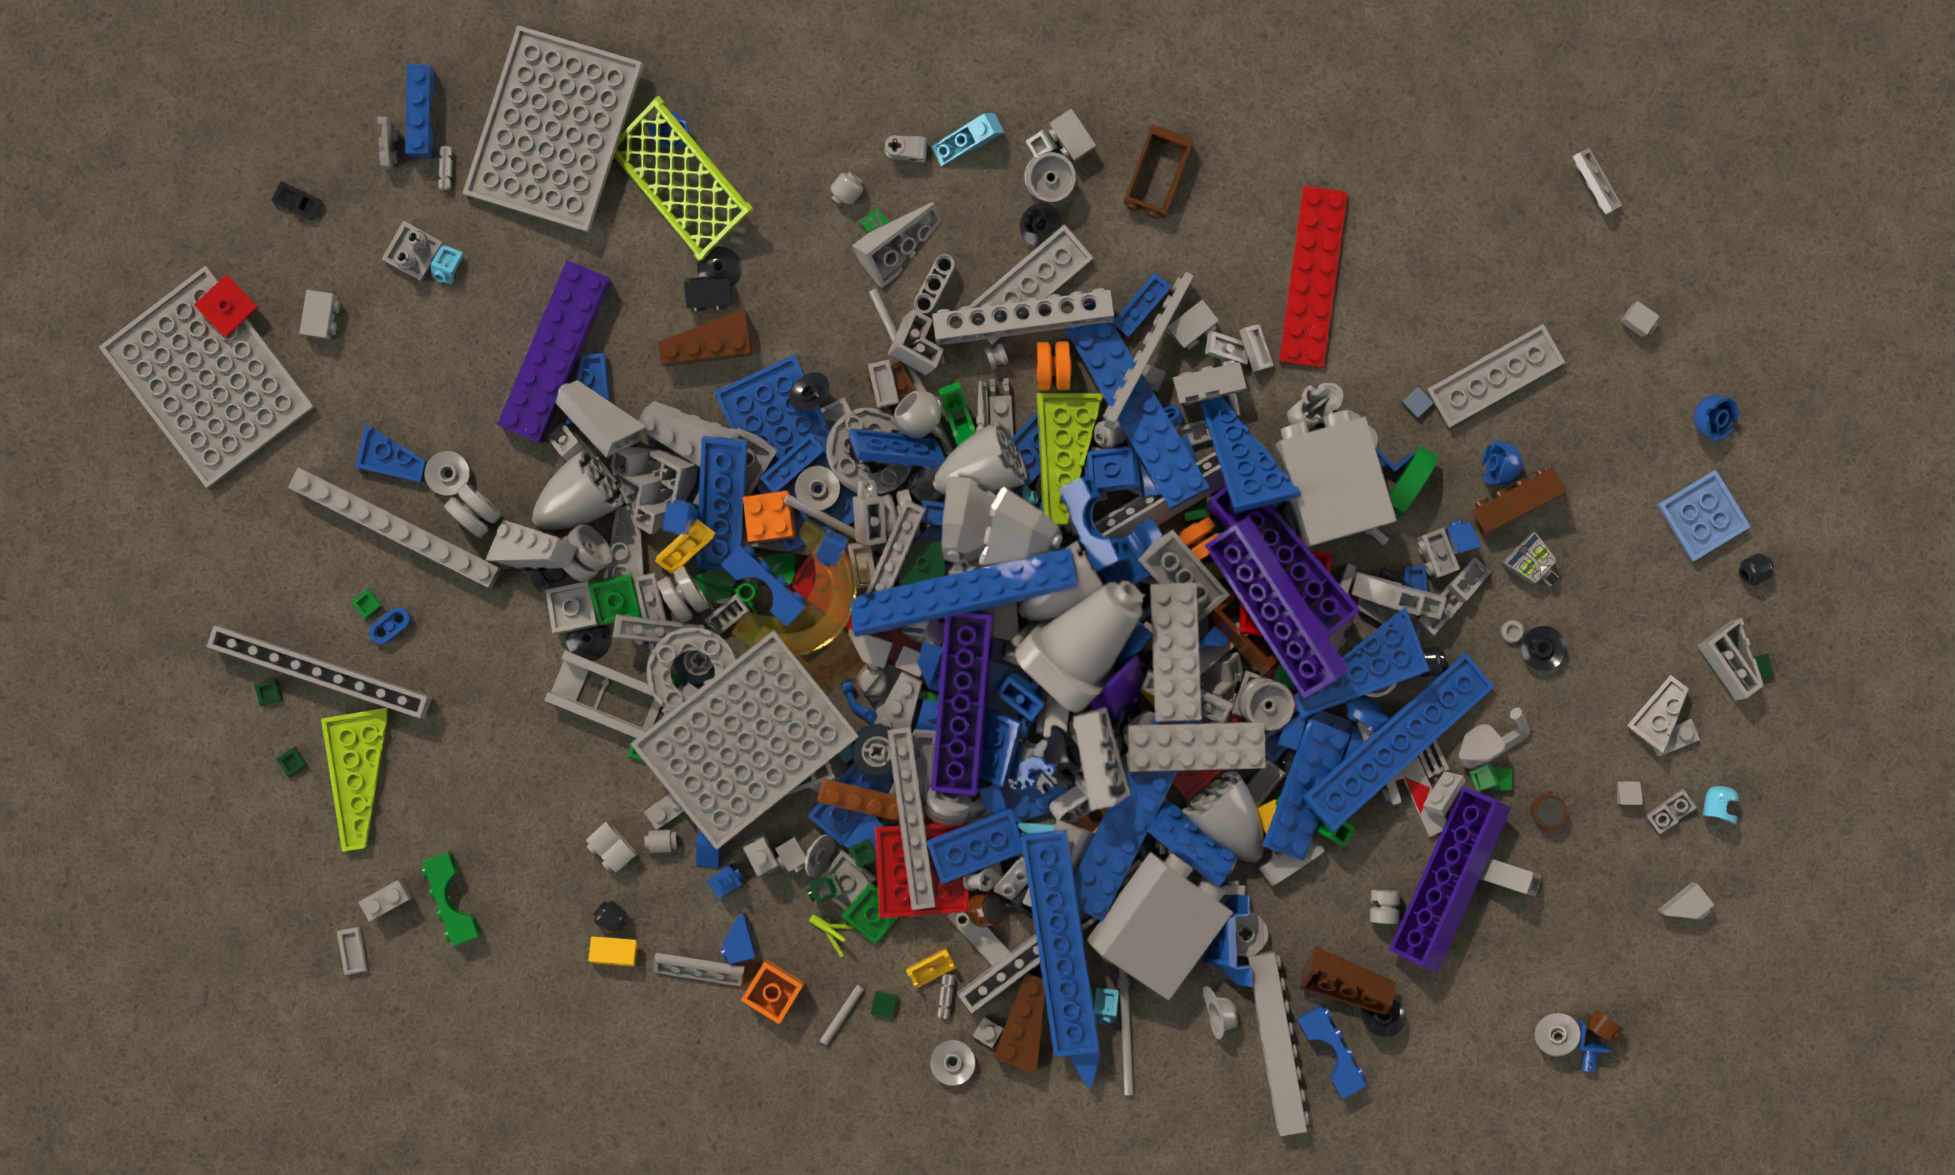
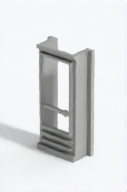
(571, 680)

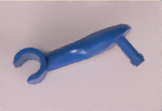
(864, 712)

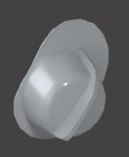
(877, 682)
(1221, 1011)

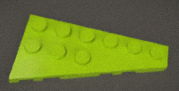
(1064, 439)
(354, 759)

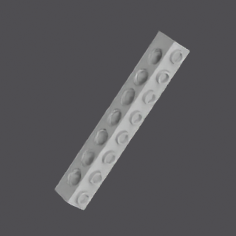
(1034, 323)

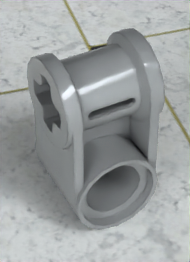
(909, 148)
(984, 878)

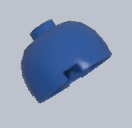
(1715, 416)
(1503, 463)

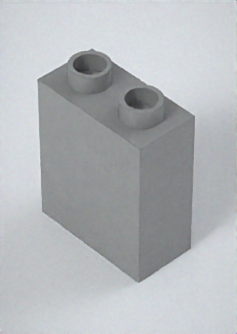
(1336, 478)
(1161, 924)

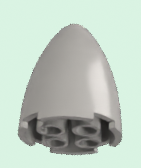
(987, 459)
(573, 496)
(1052, 605)
(1228, 816)

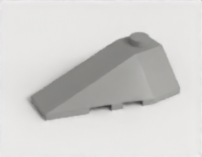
(889, 246)

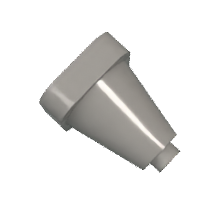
(1078, 648)

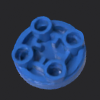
(1367, 712)

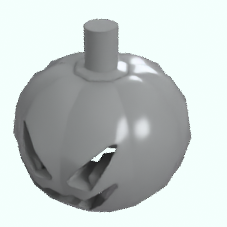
(918, 415)

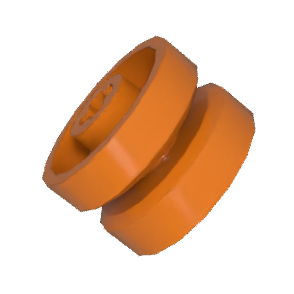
(1053, 366)
(1195, 537)

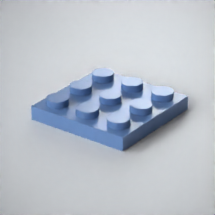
(1703, 515)

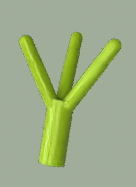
(828, 928)

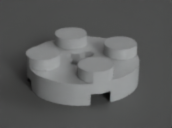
(1258, 935)

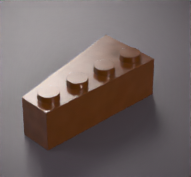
(711, 341)
(1518, 500)
(1346, 982)
(1022, 1029)

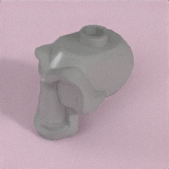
(1316, 404)

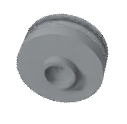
(947, 807)

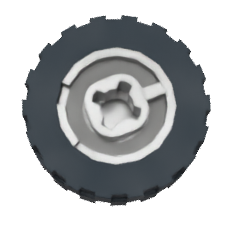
(694, 667)
(872, 749)

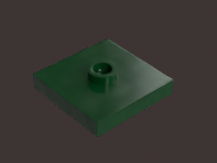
(922, 562)

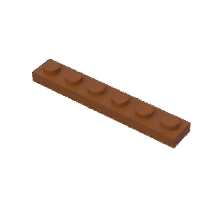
(862, 800)

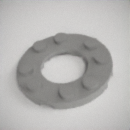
(845, 467)
(671, 647)

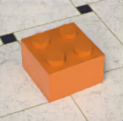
(769, 517)
(772, 991)

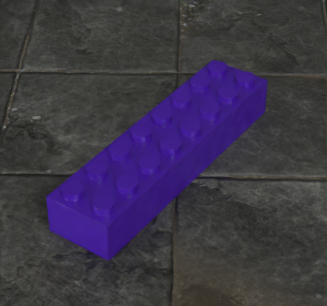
(554, 351)
(1314, 583)
(1276, 607)
(962, 702)
(1450, 879)

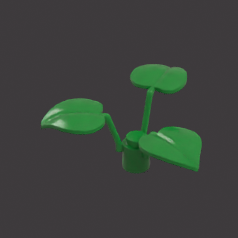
(719, 585)

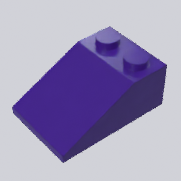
(1120, 690)

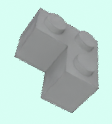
(912, 347)

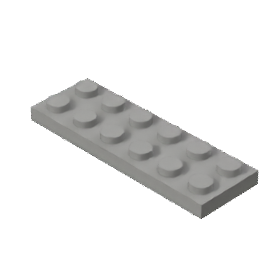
(1038, 273)
(1495, 376)
(1175, 652)
(1196, 746)

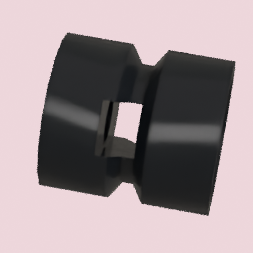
(544, 576)

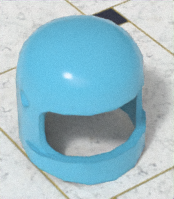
(1717, 801)

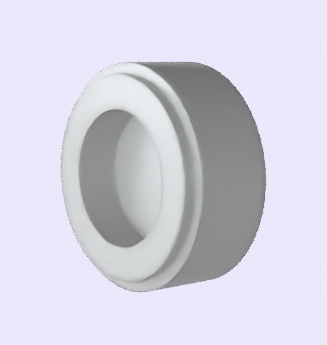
(1512, 631)

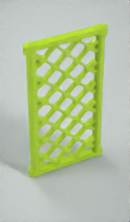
(745, 207)

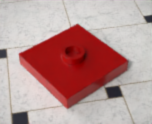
(226, 306)

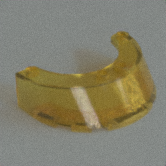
(826, 610)

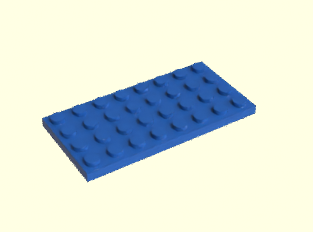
(764, 409)

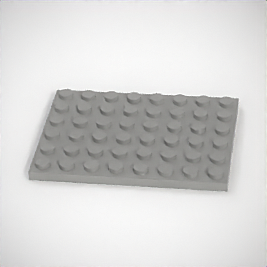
(553, 128)
(204, 390)
(744, 739)

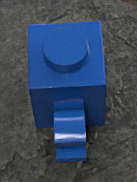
(726, 880)

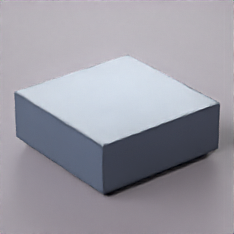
(1417, 402)

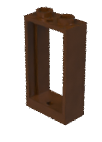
(1168, 137)
(1240, 641)

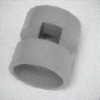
(1384, 906)

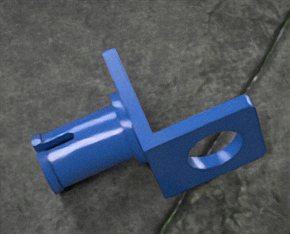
(1384, 461)
(1590, 1049)

